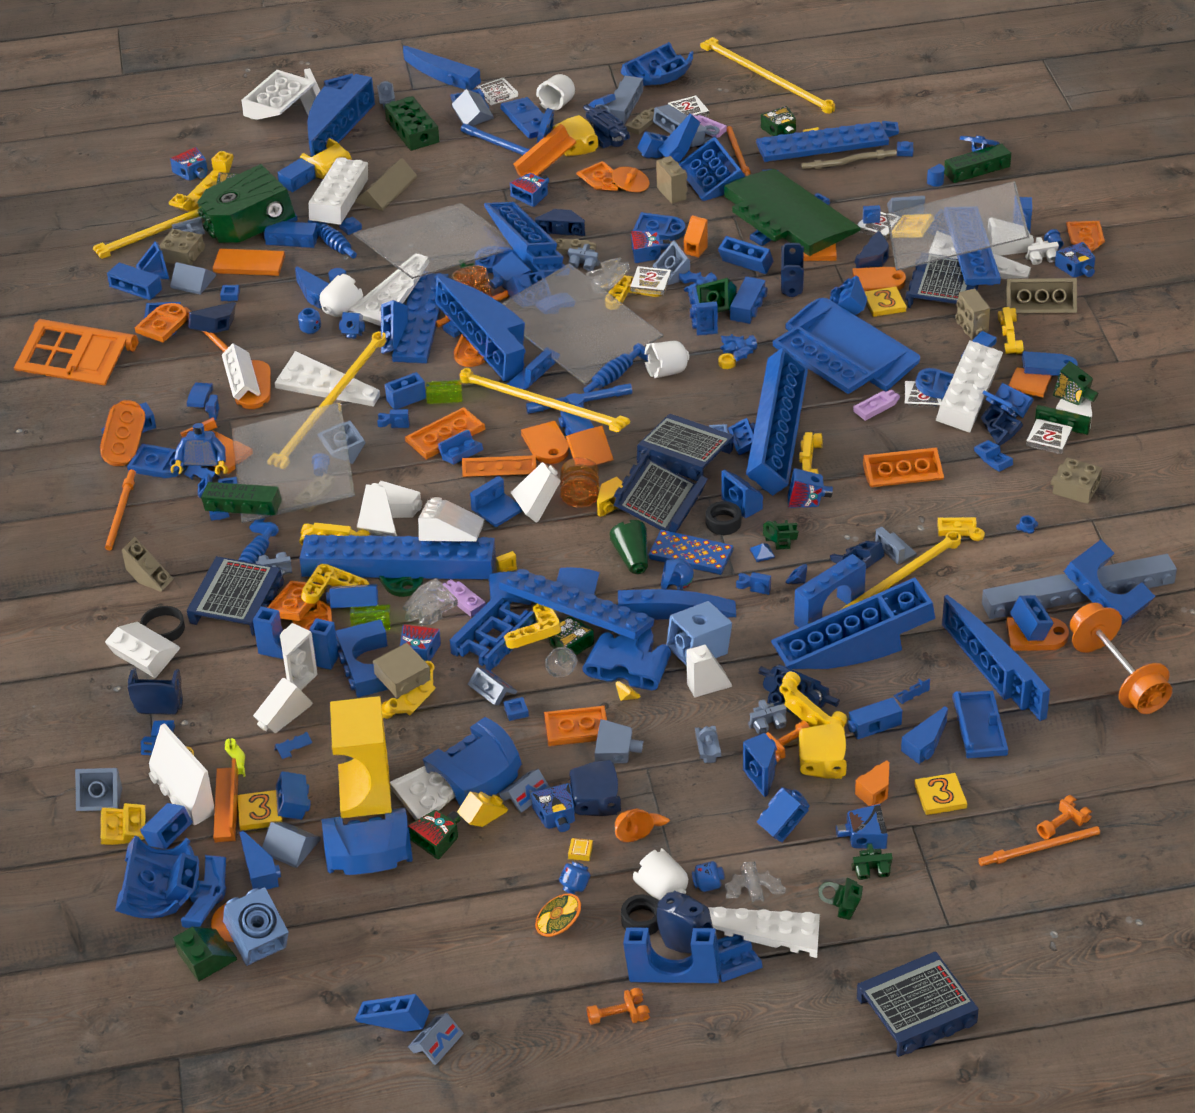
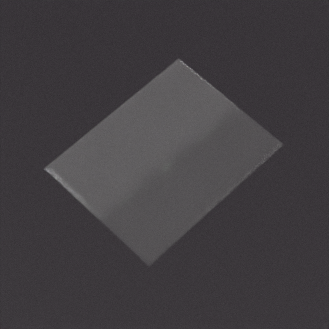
(956, 225)
(435, 240)
(579, 322)
(298, 454)

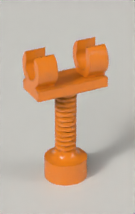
(780, 752)
(1047, 829)
(631, 997)

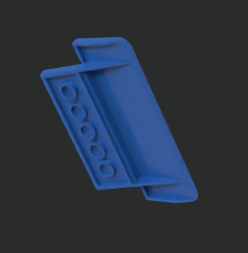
(845, 348)

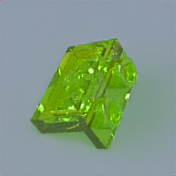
(444, 391)
(367, 614)

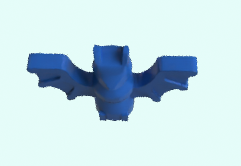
(697, 278)
(738, 346)

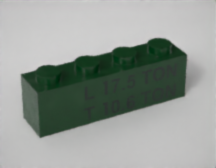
(977, 163)
(241, 498)

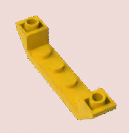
(221, 163)

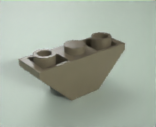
(144, 566)

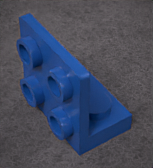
(703, 315)
(1010, 400)
(492, 503)

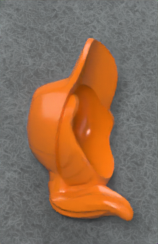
(637, 824)

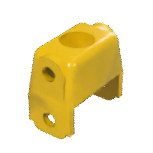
(582, 132)
(326, 158)
(822, 750)

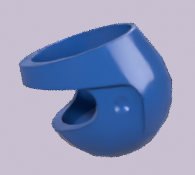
(677, 573)

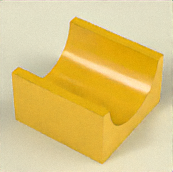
(360, 734)

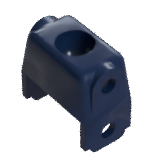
(792, 269)
(155, 696)
(594, 788)
(679, 919)

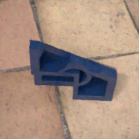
(1000, 425)
(866, 551)

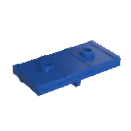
(524, 115)
(980, 724)

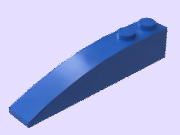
(443, 69)
(663, 603)

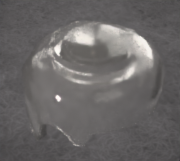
(561, 662)

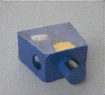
(1076, 260)
(554, 807)

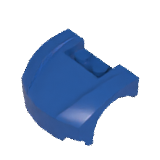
(658, 66)
(479, 762)
(368, 844)
(157, 879)

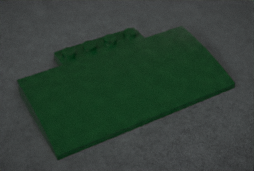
(787, 211)

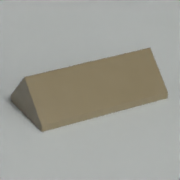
(388, 186)
(1042, 295)

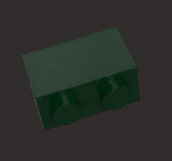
(203, 951)

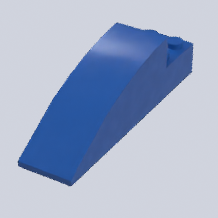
(338, 111)
(485, 323)
(858, 631)

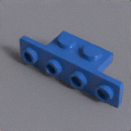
(533, 371)

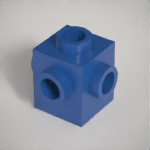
(350, 319)

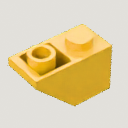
(606, 497)
(481, 809)

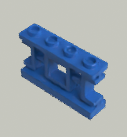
(482, 624)

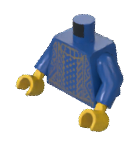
(200, 449)

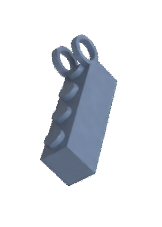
(626, 98)
(670, 118)

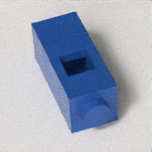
(353, 596)
(875, 718)

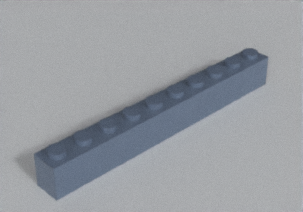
(1061, 590)

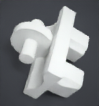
(1041, 249)

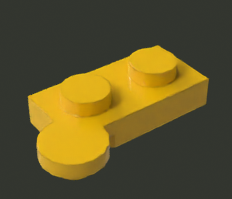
(964, 526)

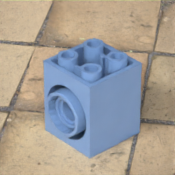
(699, 627)
(255, 925)

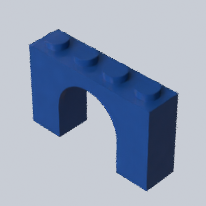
(1084, 574)
(846, 576)
(268, 631)
(354, 642)
(648, 966)

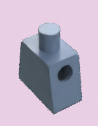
(615, 742)

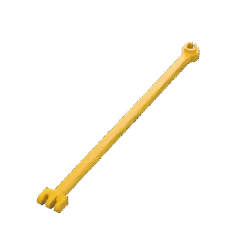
(712, 43)
(104, 250)
(349, 375)
(614, 424)
(950, 541)

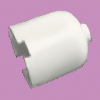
(556, 92)
(340, 295)
(666, 358)
(661, 875)

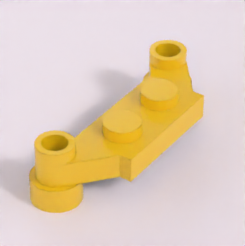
(1007, 317)
(807, 446)
(329, 529)
(411, 701)
(805, 708)

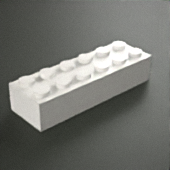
(338, 191)
(965, 390)

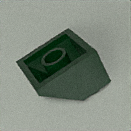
(719, 291)

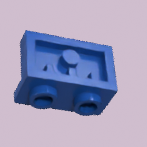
(743, 435)
(459, 447)

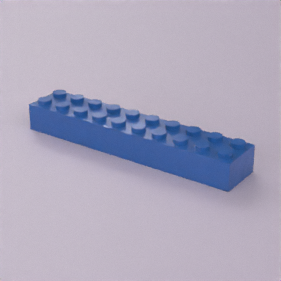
(777, 422)
(399, 556)

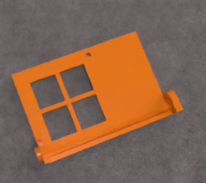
(90, 361)

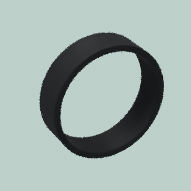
(169, 611)

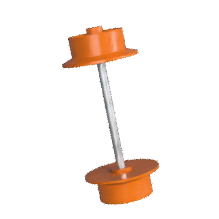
(1146, 687)

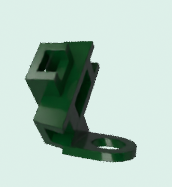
(780, 533)
(846, 897)

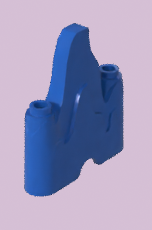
(628, 659)

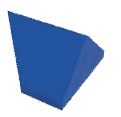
(154, 262)

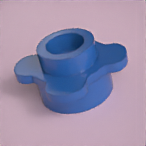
(1027, 524)

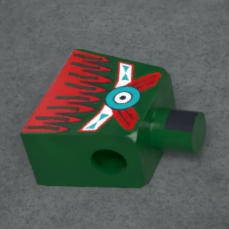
(435, 832)

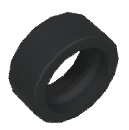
(723, 527)
(640, 902)

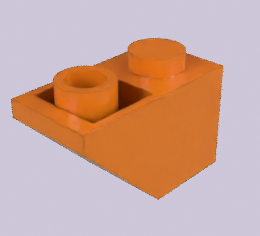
(696, 237)
(873, 786)

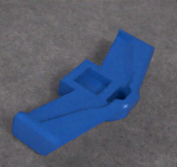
(207, 892)

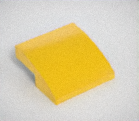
(121, 825)

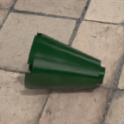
(631, 544)

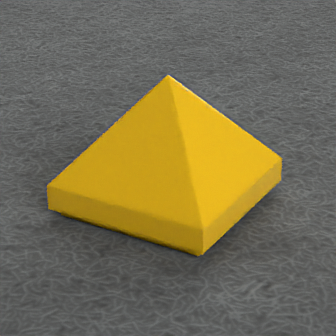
(626, 692)

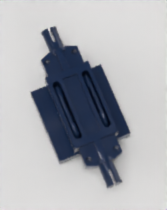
(606, 126)
(808, 686)

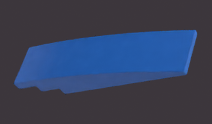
(526, 237)
(996, 659)

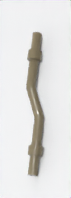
(879, 154)

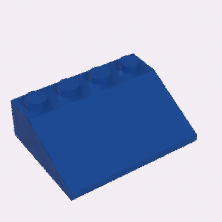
(710, 170)

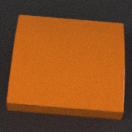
(1030, 383)
(590, 445)

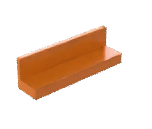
(545, 152)
(498, 466)
(226, 803)

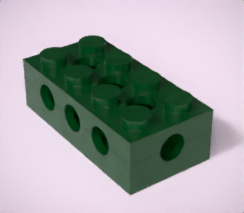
(411, 123)

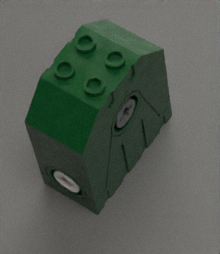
(244, 205)

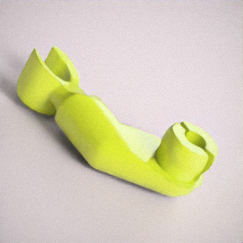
(236, 752)

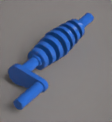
(334, 239)
(615, 368)
(260, 544)

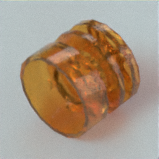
(474, 277)
(579, 482)

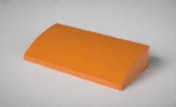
(903, 467)

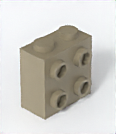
(671, 179)
(182, 247)
(972, 313)
(1076, 480)
(401, 670)

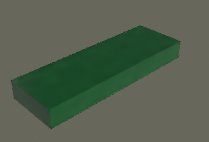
(1078, 422)

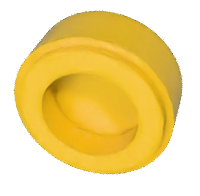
(726, 361)

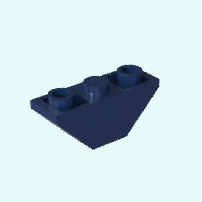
(561, 222)
(874, 253)
(213, 319)

